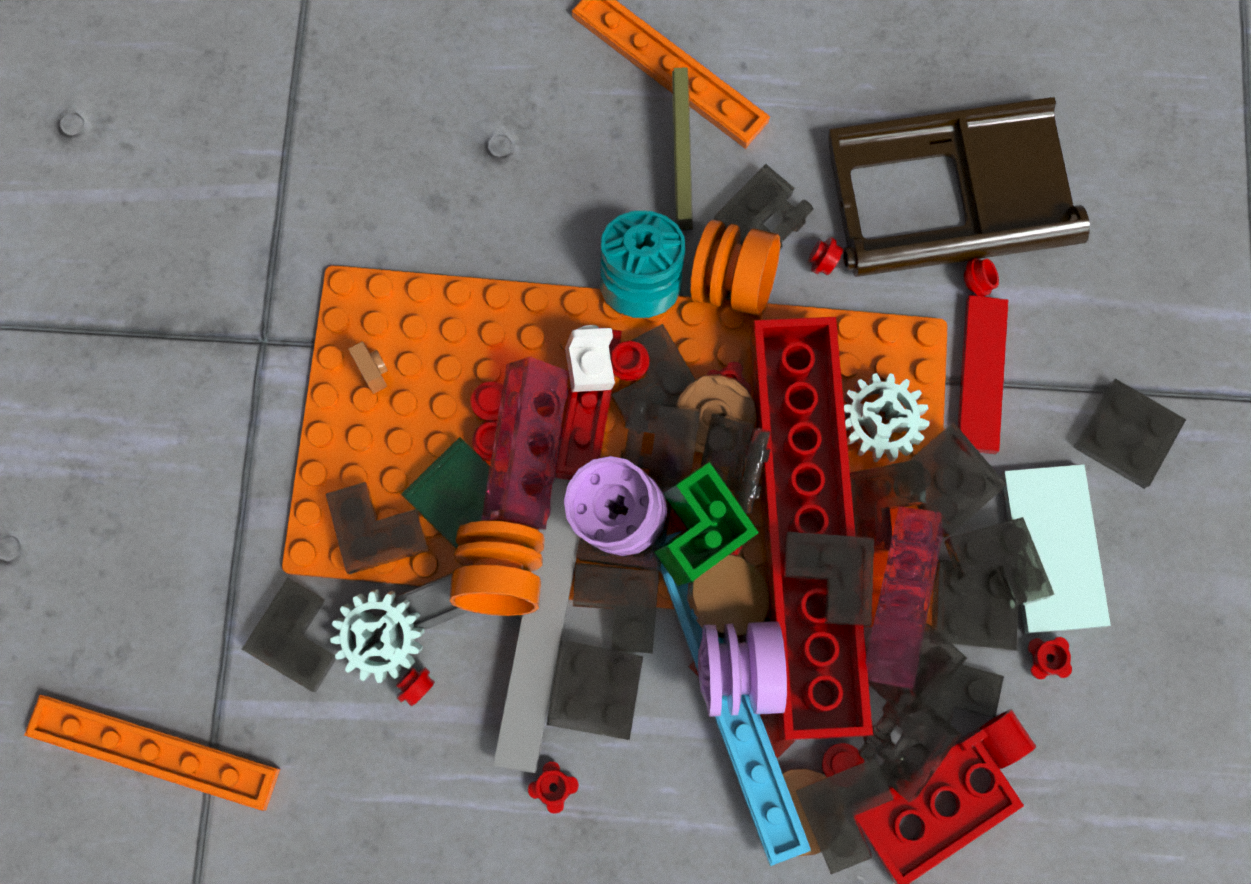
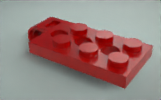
(987, 747)

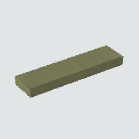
(682, 148)

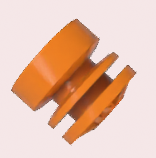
(727, 265)
(497, 568)

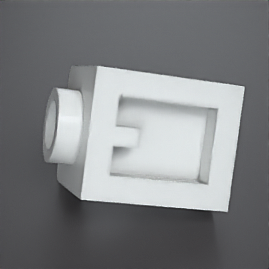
(590, 359)

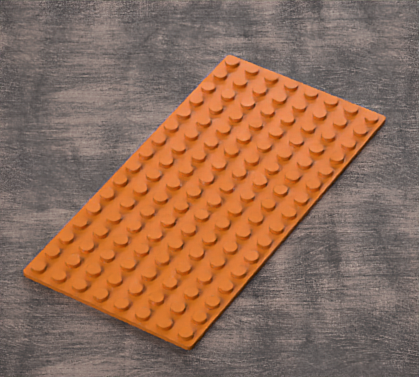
(457, 332)

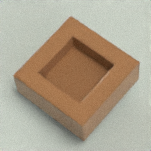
(370, 366)

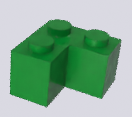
(712, 522)

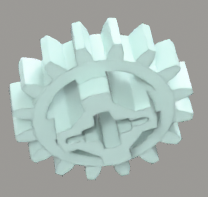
(900, 418)
(389, 647)

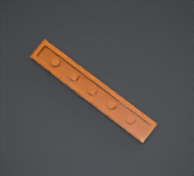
(659, 57)
(152, 752)

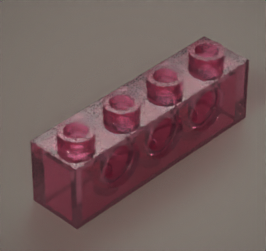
(525, 387)
(905, 597)

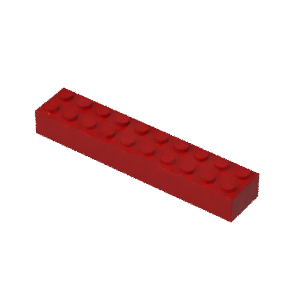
(808, 492)

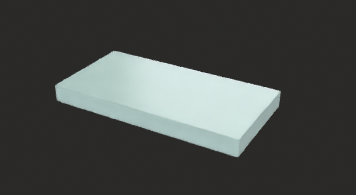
(1063, 531)

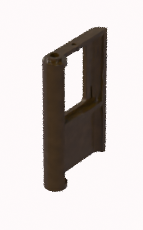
(1006, 175)

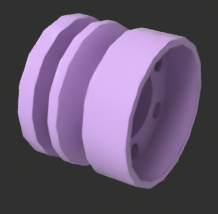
(596, 493)
(743, 669)

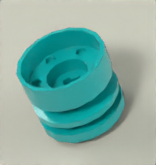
(641, 263)

